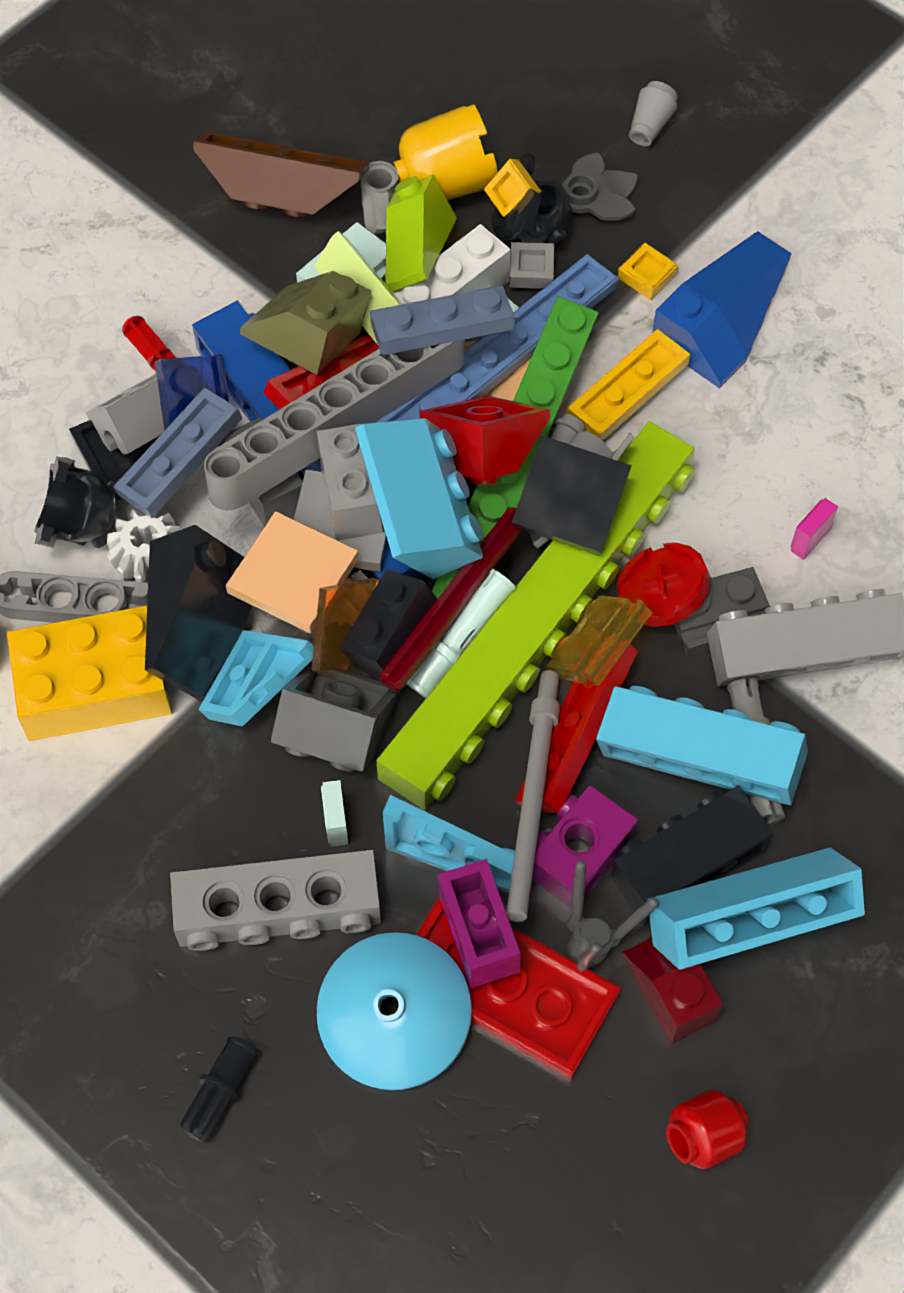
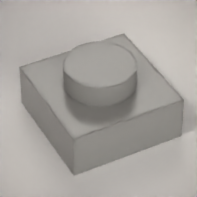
(531, 265)

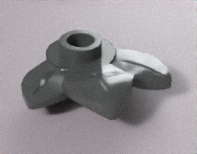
(601, 190)

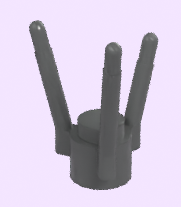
(592, 936)

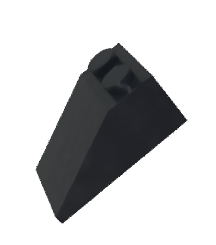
(188, 609)

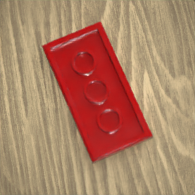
(542, 1011)

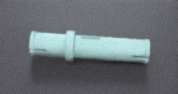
(461, 632)

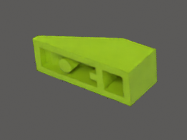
(415, 230)

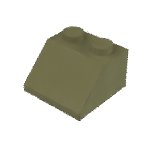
(311, 320)

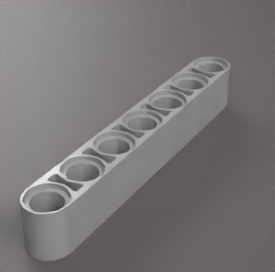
(288, 437)

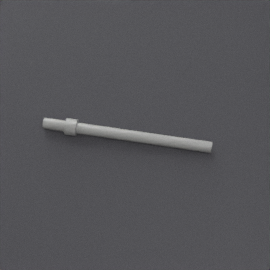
(543, 717)

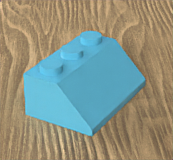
(420, 495)

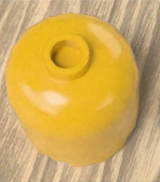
(449, 150)

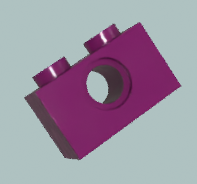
(587, 818)
(478, 923)

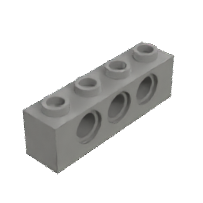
(251, 885)

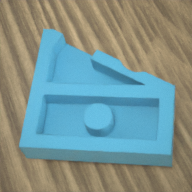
(254, 675)

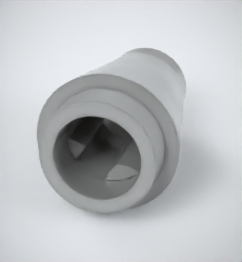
(652, 112)

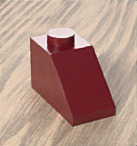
(679, 998)

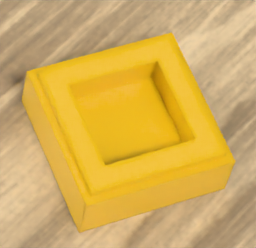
(510, 186)
(647, 271)

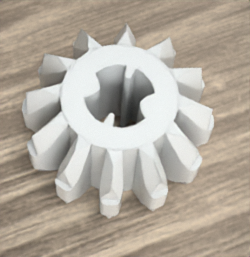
(131, 543)

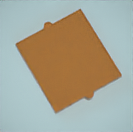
(336, 614)

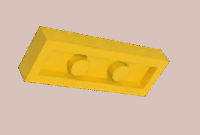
(629, 384)

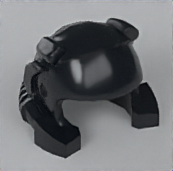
(537, 216)
(76, 507)

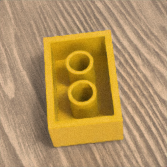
(84, 674)

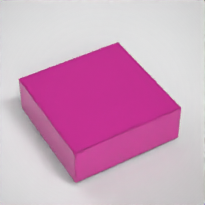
(813, 528)

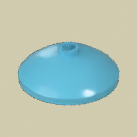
(417, 1039)

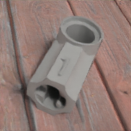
(376, 192)

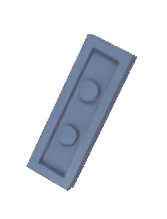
(442, 320)
(178, 452)

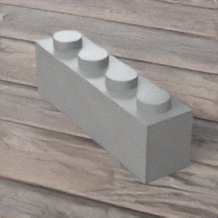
(808, 638)

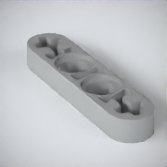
(83, 591)

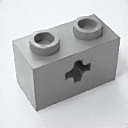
(347, 484)

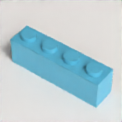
(703, 743)
(756, 907)

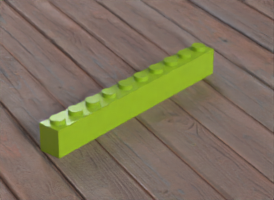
(528, 628)

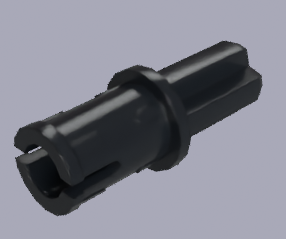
(218, 1088)

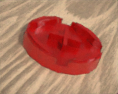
(668, 581)

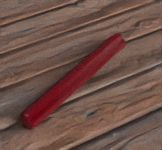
(449, 604)

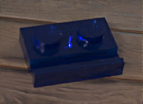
(184, 379)

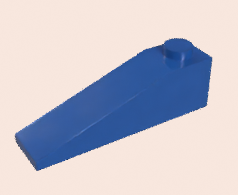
(724, 307)

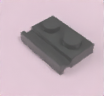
(727, 593)

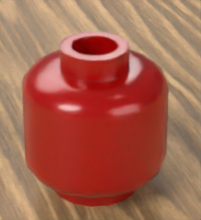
(707, 1129)

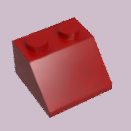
(489, 434)

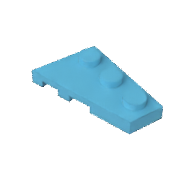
(441, 844)

